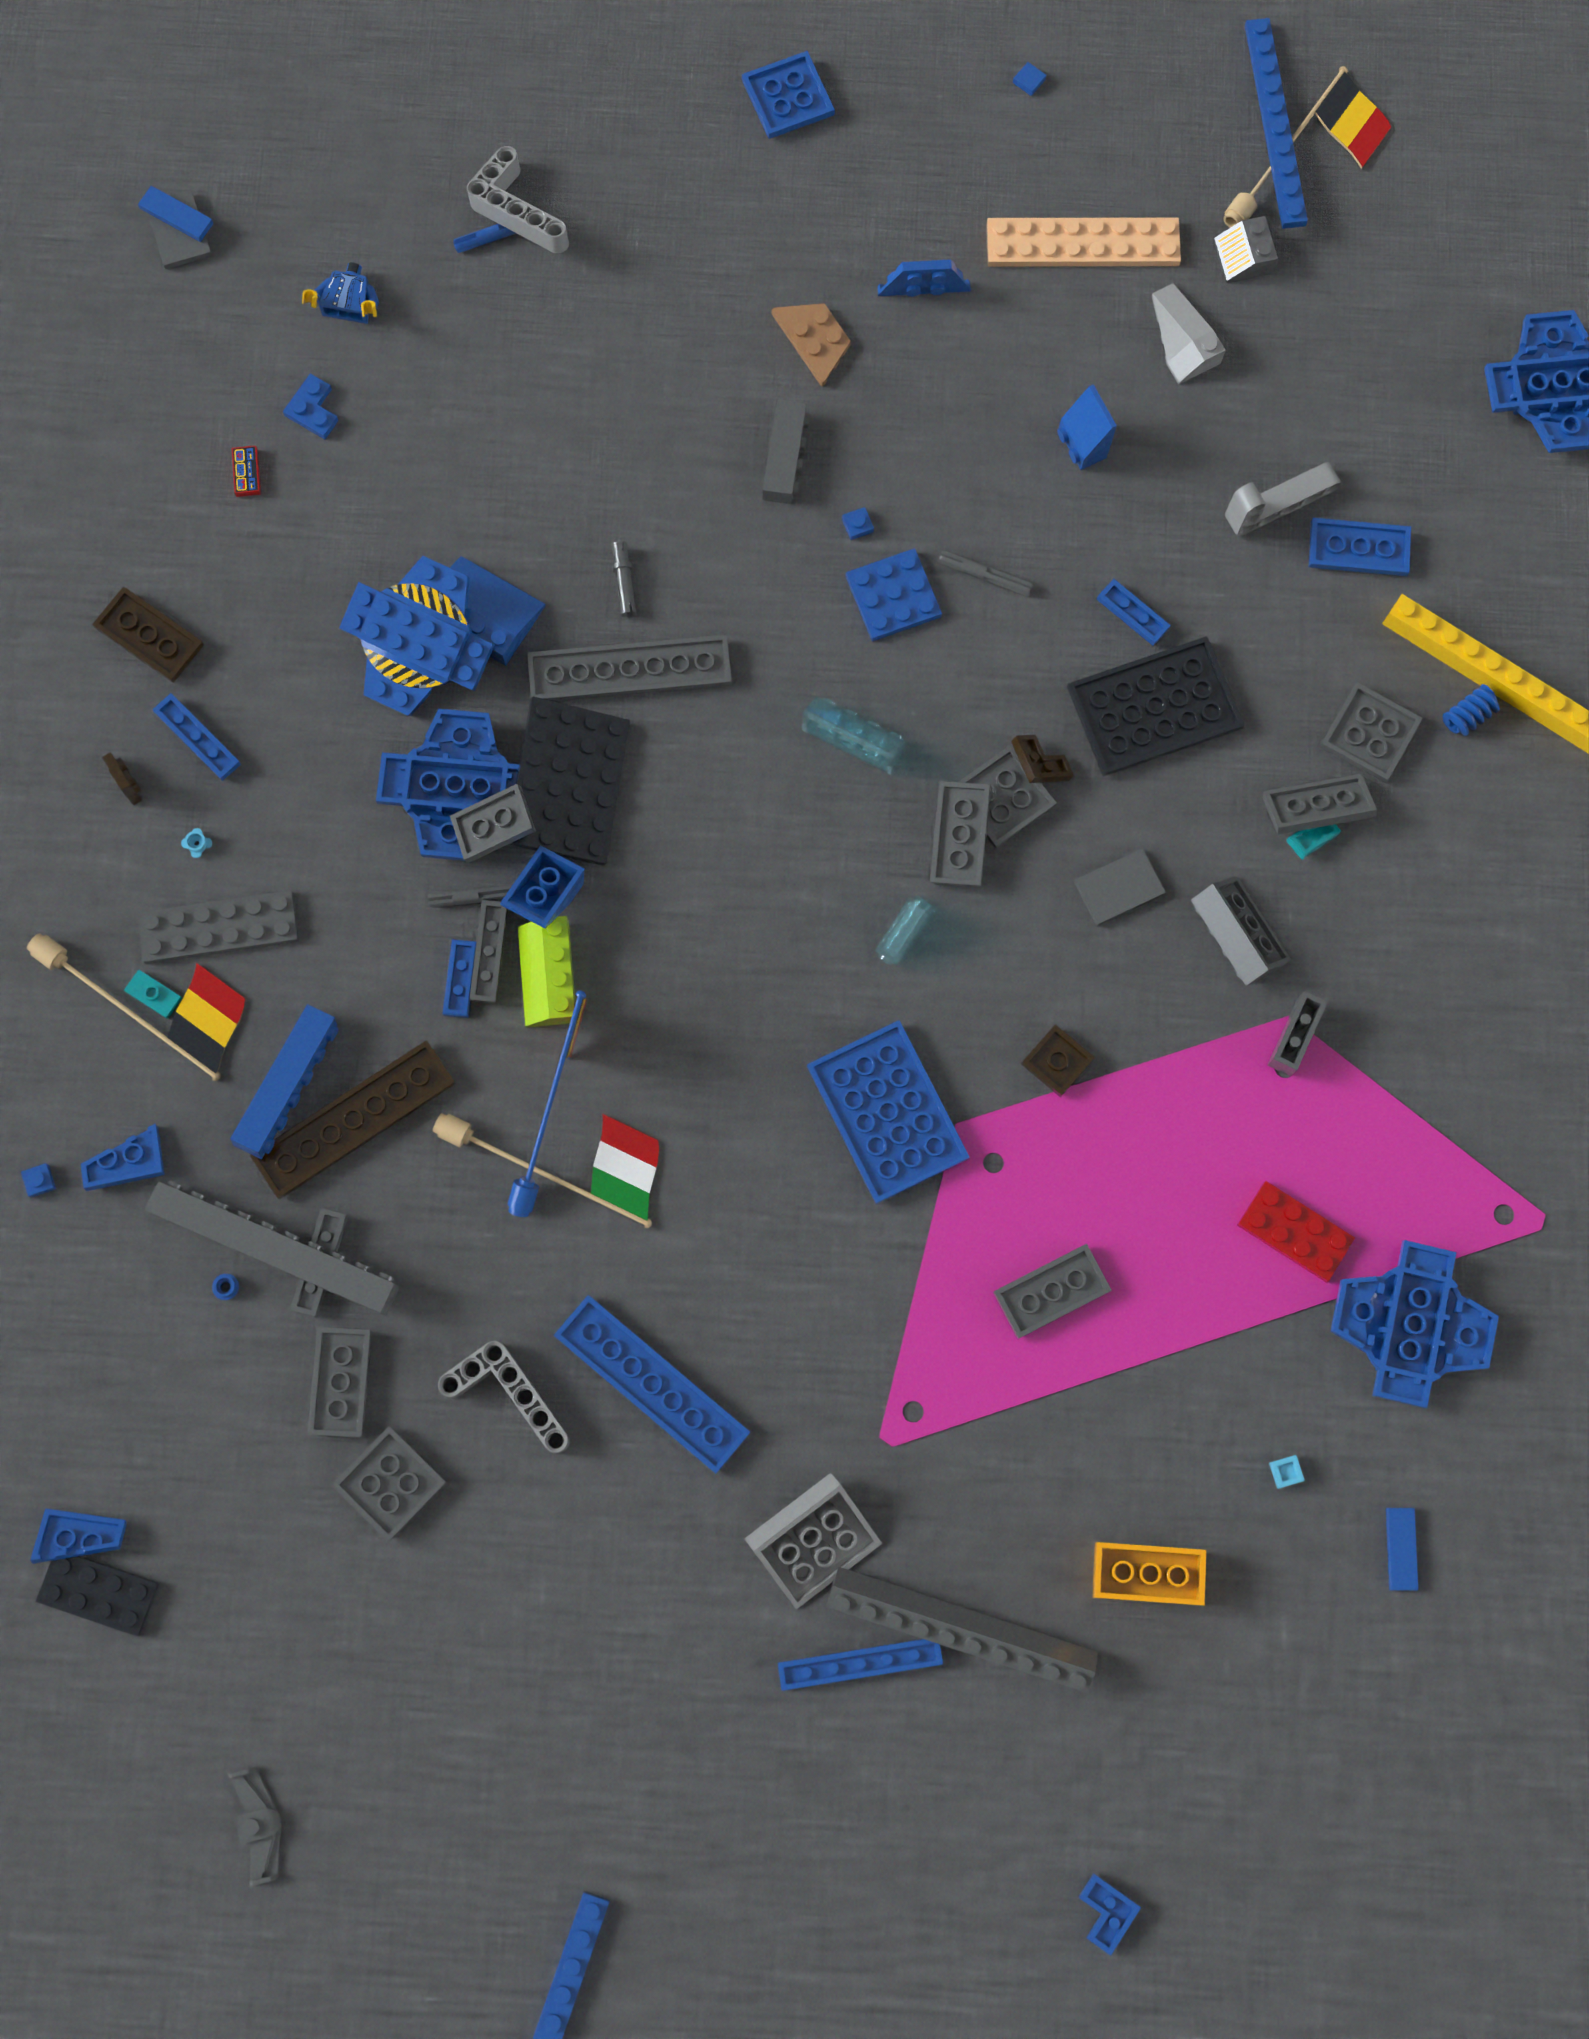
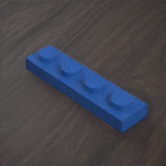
(196, 736)

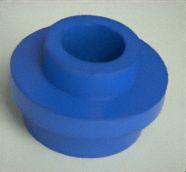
(218, 1283)

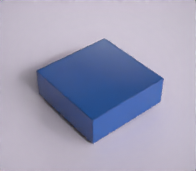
(1029, 78)

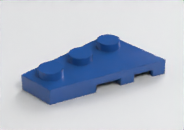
(129, 1162)
(76, 1534)

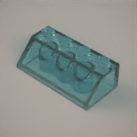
(853, 734)

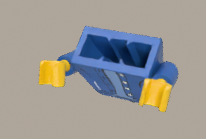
(344, 296)

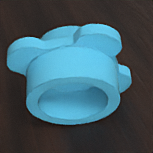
(190, 839)

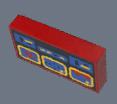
(246, 471)

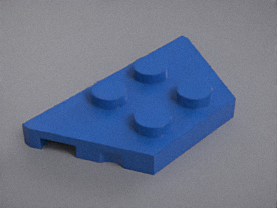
(924, 278)

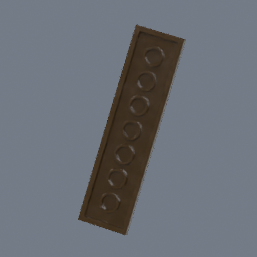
(353, 1119)

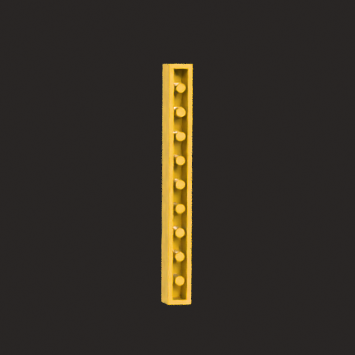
(1489, 668)

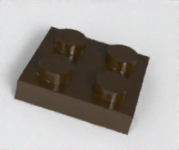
(1057, 1060)

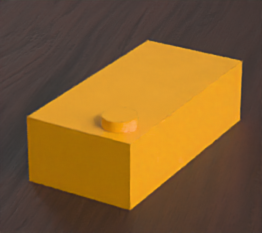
(1149, 1573)

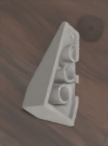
(1187, 338)

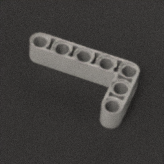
(489, 198)
(1252, 510)
(513, 1389)

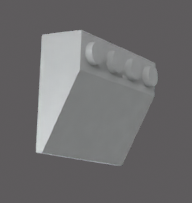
(813, 1539)

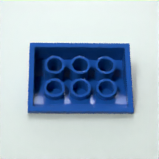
(498, 610)

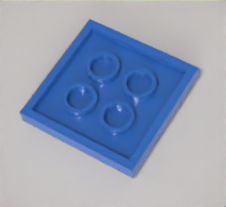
(788, 94)
(893, 594)

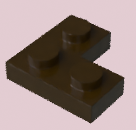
(1037, 765)
(123, 778)

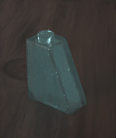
(905, 929)

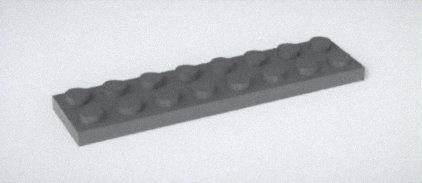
(629, 668)

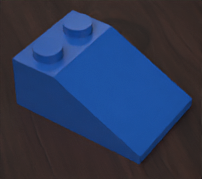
(1087, 429)
(544, 887)

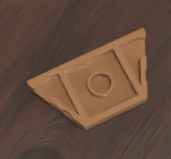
(814, 336)

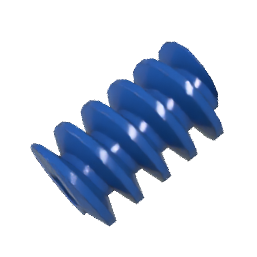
(1471, 711)

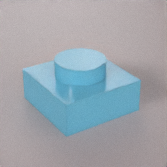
(1286, 1471)

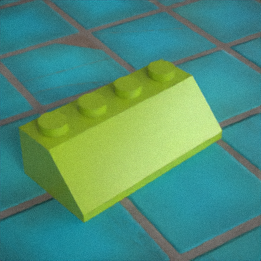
(547, 973)

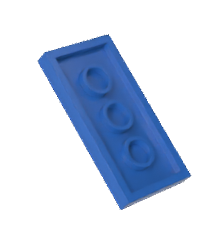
(1360, 547)

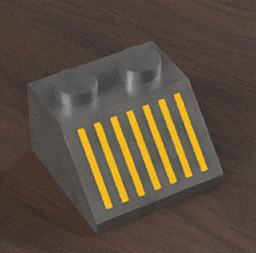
(1246, 250)

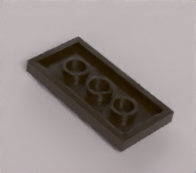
(148, 634)

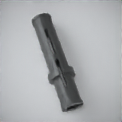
(623, 576)

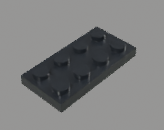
(98, 1593)

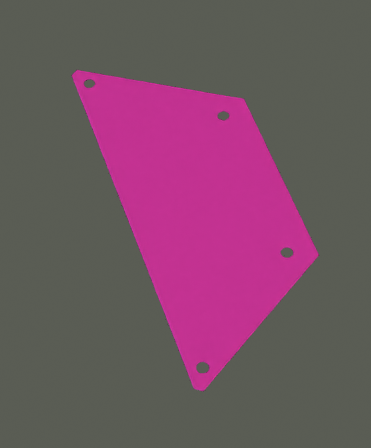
(1154, 1182)

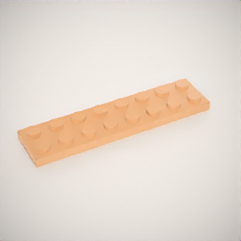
(1083, 242)

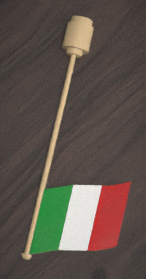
(621, 1167)

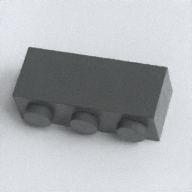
(1297, 1033)

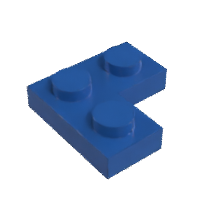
(306, 408)
(1116, 1913)

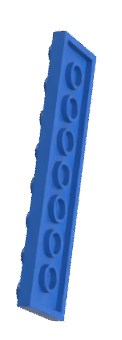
(652, 1384)

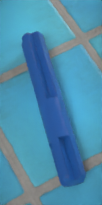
(481, 237)

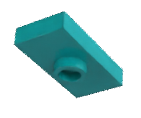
(1309, 840)
(153, 994)

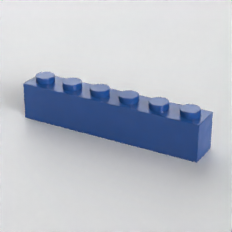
(284, 1082)

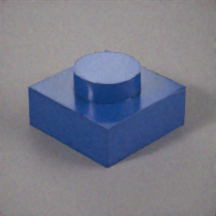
(857, 523)
(38, 1180)

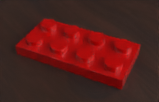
(1296, 1231)

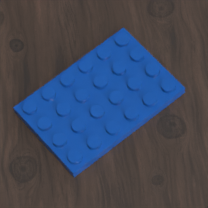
(887, 1112)

